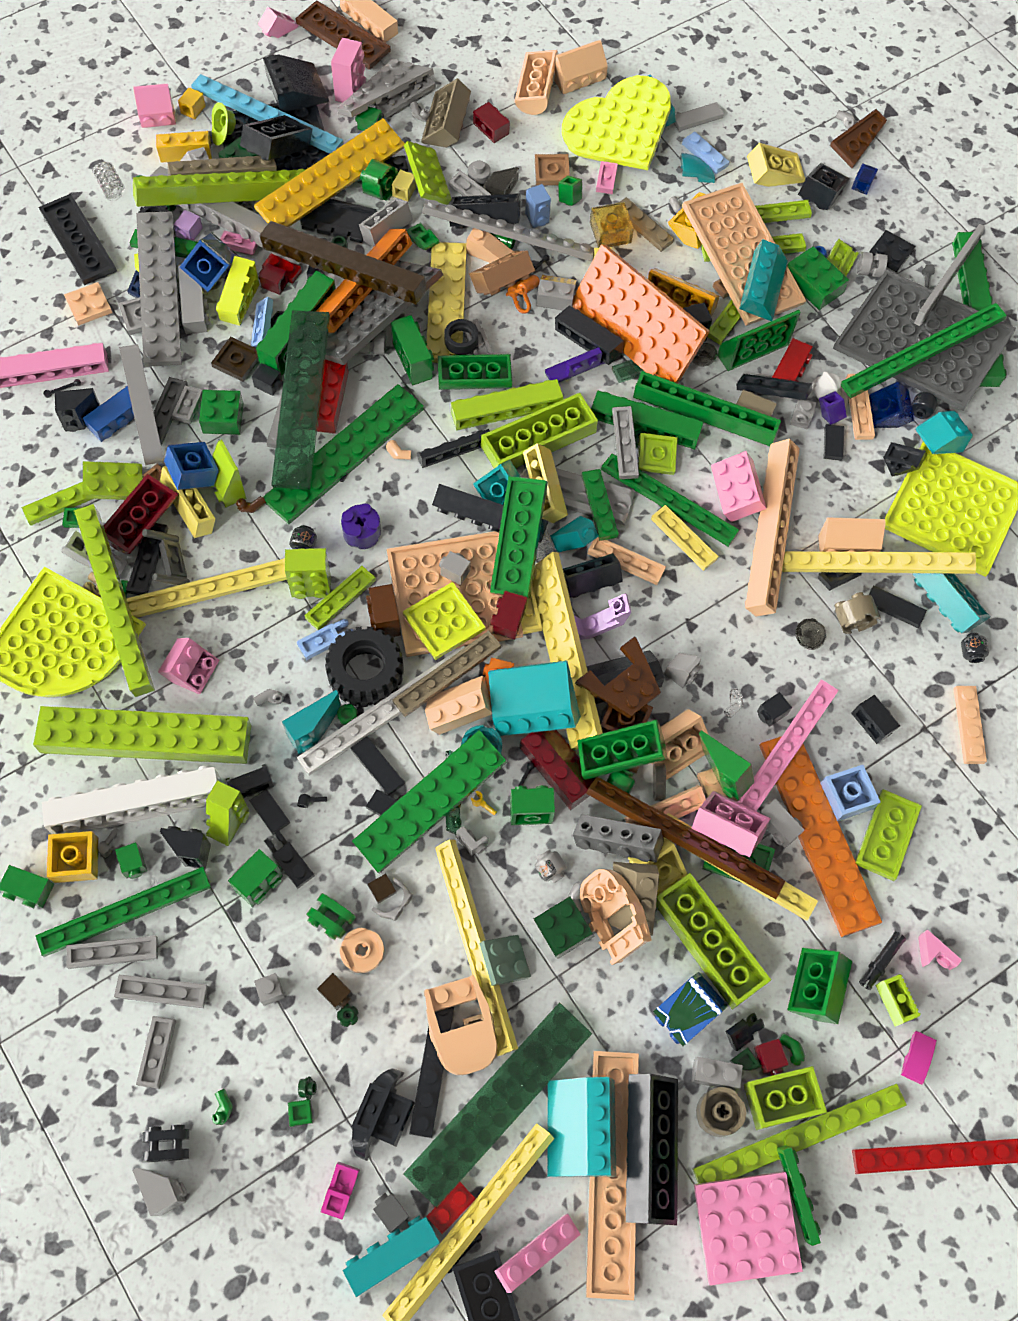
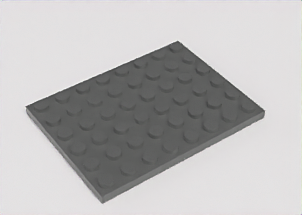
(887, 327)

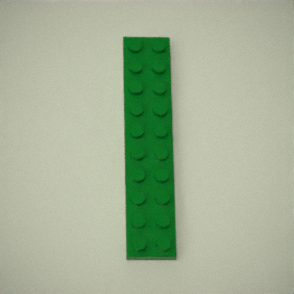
(347, 451)

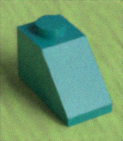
(574, 534)

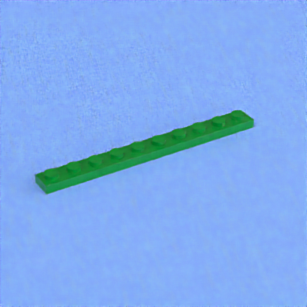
(923, 350)

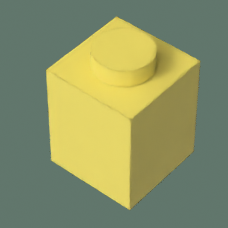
(403, 185)

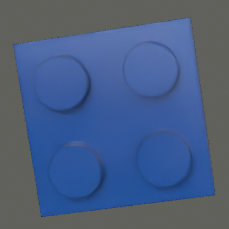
(191, 465)

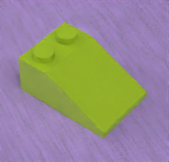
(228, 480)

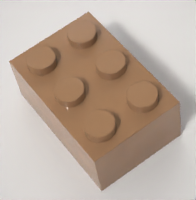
(502, 272)

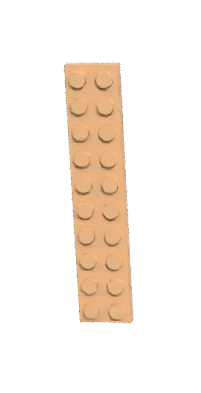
(609, 1235)

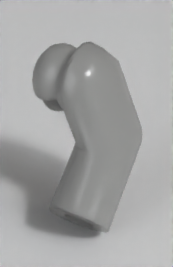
(847, 119)
(269, 696)

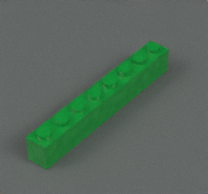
(706, 408)

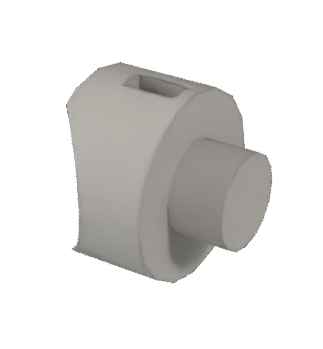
(479, 171)

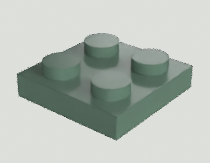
(504, 960)

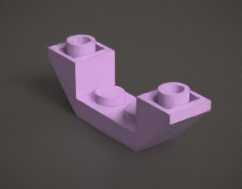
(605, 619)

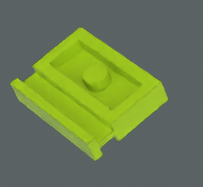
(842, 256)

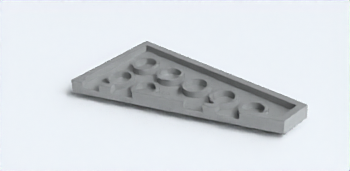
(387, 82)

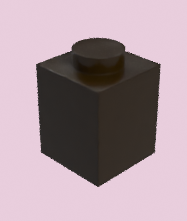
(335, 992)

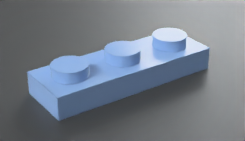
(705, 152)
(262, 320)

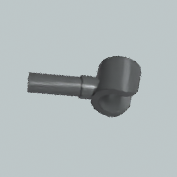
(927, 271)

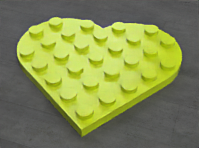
(622, 125)

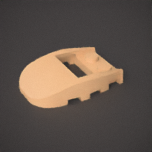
(601, 897)
(467, 1047)

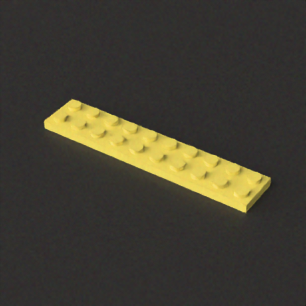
(563, 640)

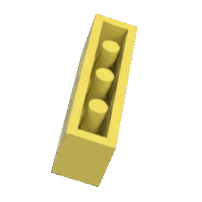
(542, 467)
(190, 507)

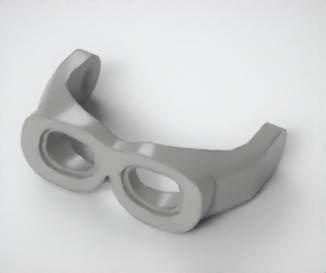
(394, 915)

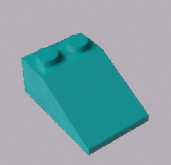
(310, 723)

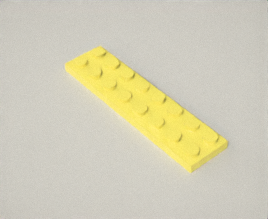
(446, 295)

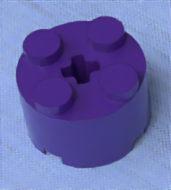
(361, 526)

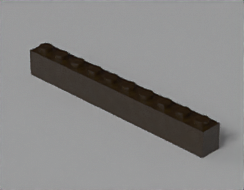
(343, 262)

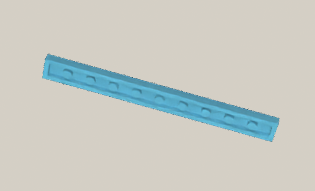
(259, 110)

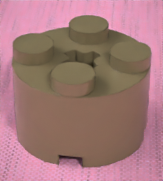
(857, 613)
(731, 1104)

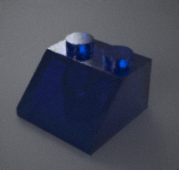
(891, 406)

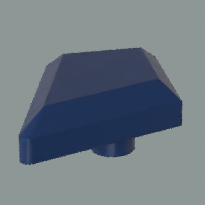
(134, 287)

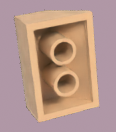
(580, 67)
(851, 535)
(458, 706)
(682, 741)

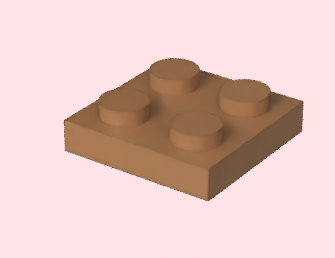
(551, 168)

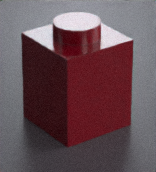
(273, 278)
(771, 1057)

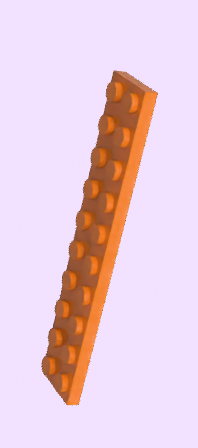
(825, 844)

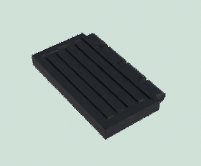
(338, 217)

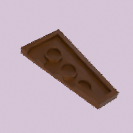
(857, 138)

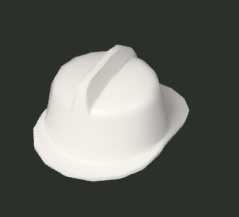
(827, 384)

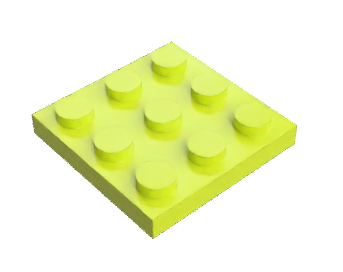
(444, 620)

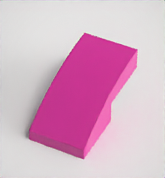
(919, 1057)
(340, 1190)

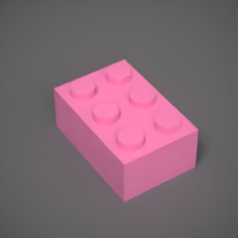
(347, 69)
(738, 486)
(731, 823)

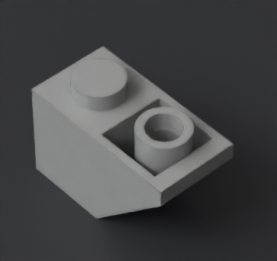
(683, 669)

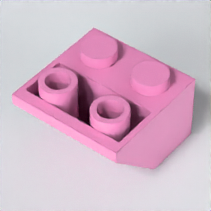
(188, 665)

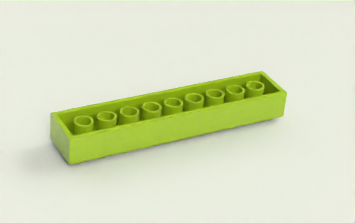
(142, 735)

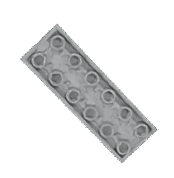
(576, 498)

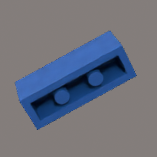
(110, 415)

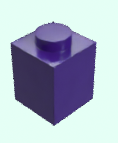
(832, 407)

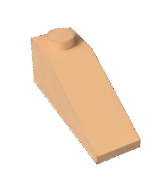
(485, 246)

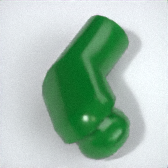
(224, 1109)

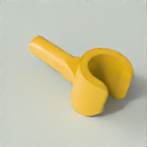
(481, 802)

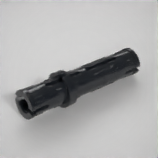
(878, 967)

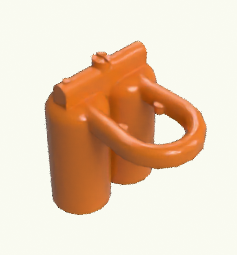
(523, 287)

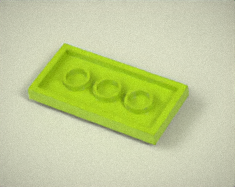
(427, 173)
(888, 835)

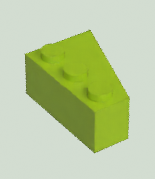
(226, 812)

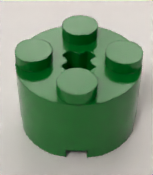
(378, 179)

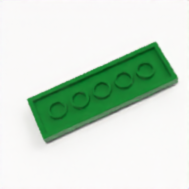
(519, 536)

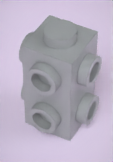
(782, 824)

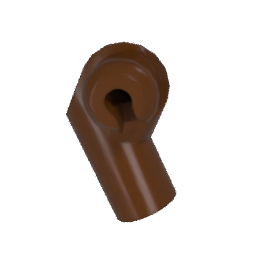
(250, 507)

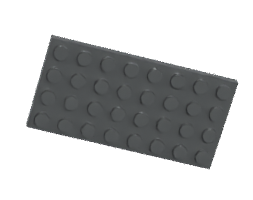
(372, 317)

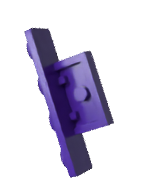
(575, 365)

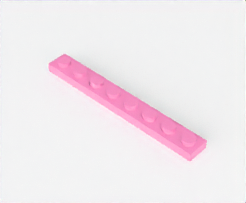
(788, 745)

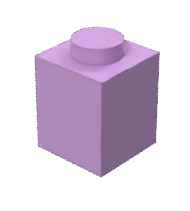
(188, 225)

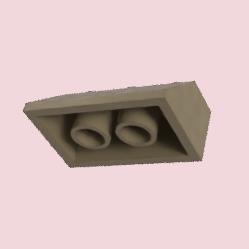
(644, 883)

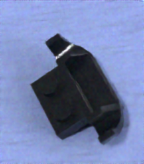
(380, 1114)

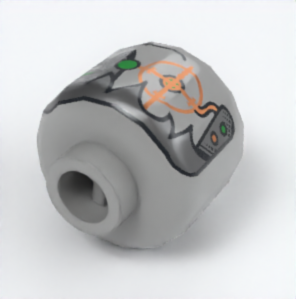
(550, 866)

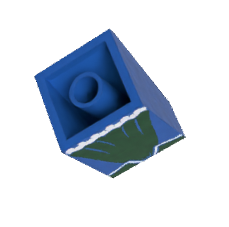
(208, 261)
(690, 1009)

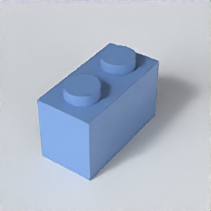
(537, 206)

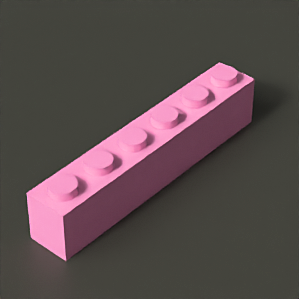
(53, 365)

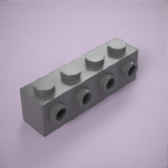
(618, 838)

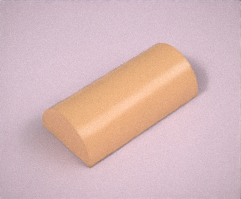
(536, 81)

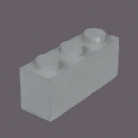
(391, 216)

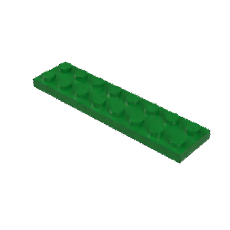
(429, 801)

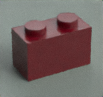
(491, 122)
(509, 614)

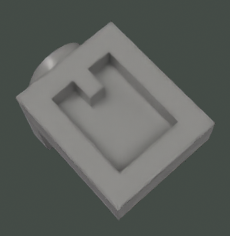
(468, 839)

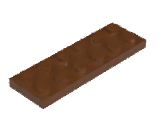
(333, 27)

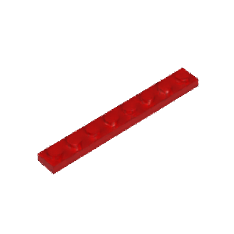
(935, 1156)

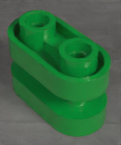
(333, 929)

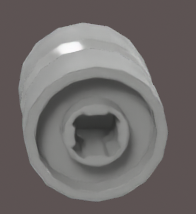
(866, 262)
(378, 345)

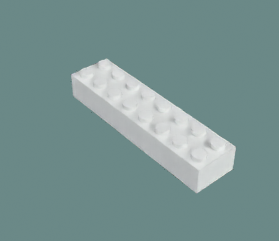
(129, 802)

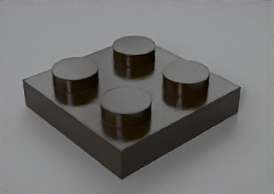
(236, 359)

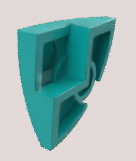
(695, 167)

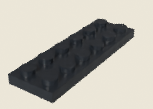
(77, 239)

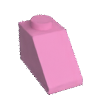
(276, 23)

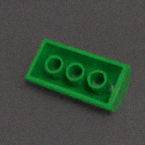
(474, 372)
(621, 749)

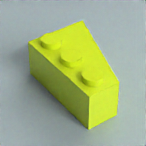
(238, 291)

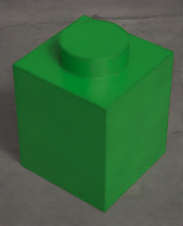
(368, 118)
(570, 190)
(131, 861)

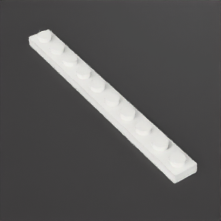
(357, 728)

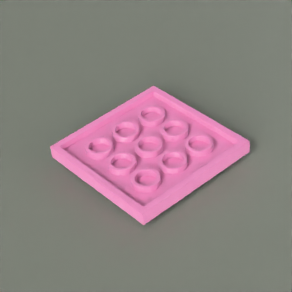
(747, 1228)

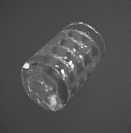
(108, 180)

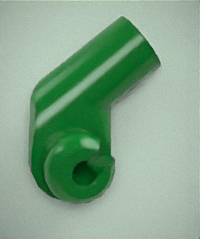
(795, 1047)

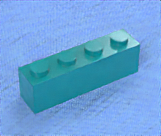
(391, 1256)

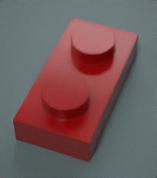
(292, 270)
(451, 1208)

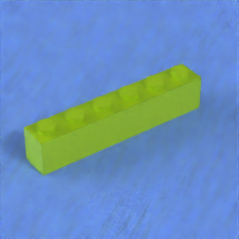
(504, 404)

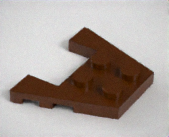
(631, 688)

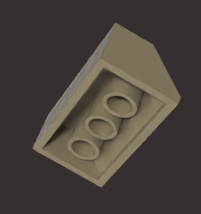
(446, 115)

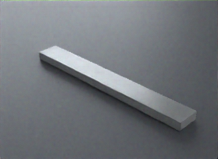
(949, 275)

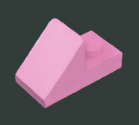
(932, 947)

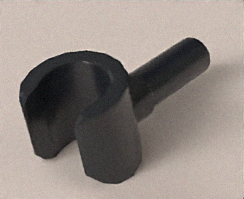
(304, 799)

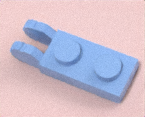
(321, 639)

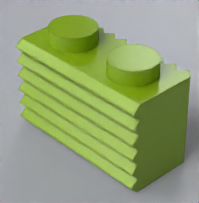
(897, 1000)

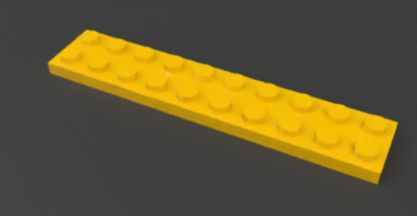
(329, 175)

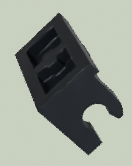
(875, 719)
(252, 782)

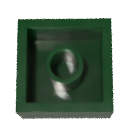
(563, 927)

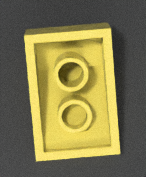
(775, 166)

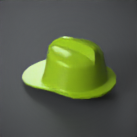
(222, 123)

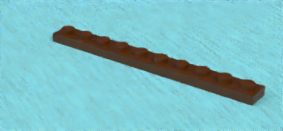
(687, 838)

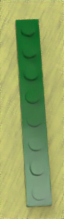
(675, 502)
(122, 911)

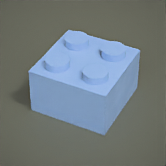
(850, 792)

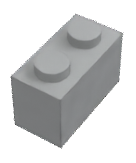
(716, 1073)

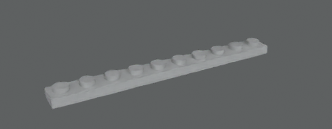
(511, 231)

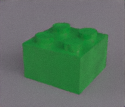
(221, 412)
(532, 805)
(256, 878)

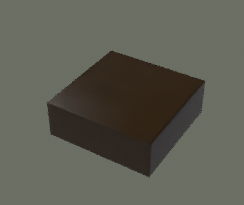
(381, 888)

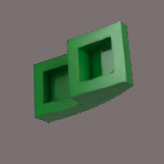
(421, 237)

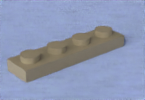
(647, 227)

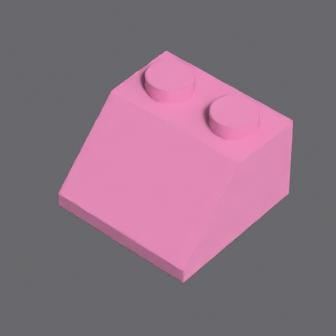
(154, 105)

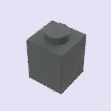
(390, 1211)

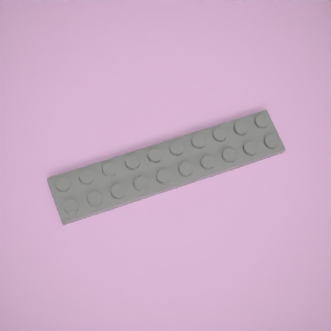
(158, 289)

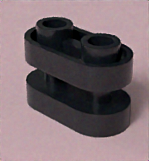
(156, 1134)

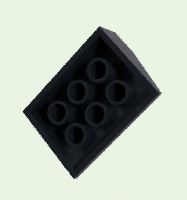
(294, 82)

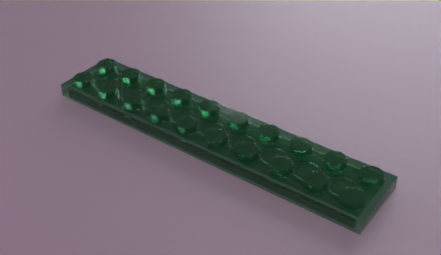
(300, 400)
(497, 1105)

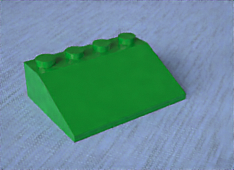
(758, 341)

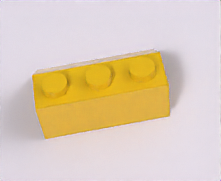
(174, 146)
(683, 228)

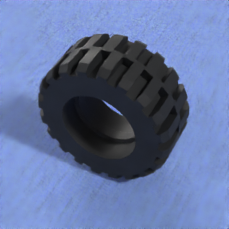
(364, 642)

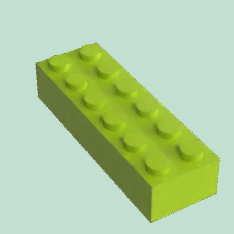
(550, 427)
(711, 941)

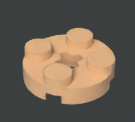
(373, 956)

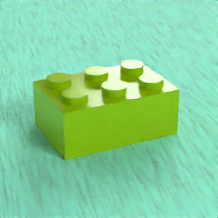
(307, 572)
(784, 1098)

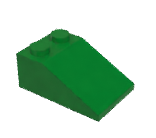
(730, 769)

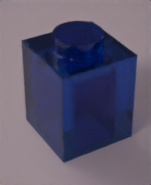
(864, 178)

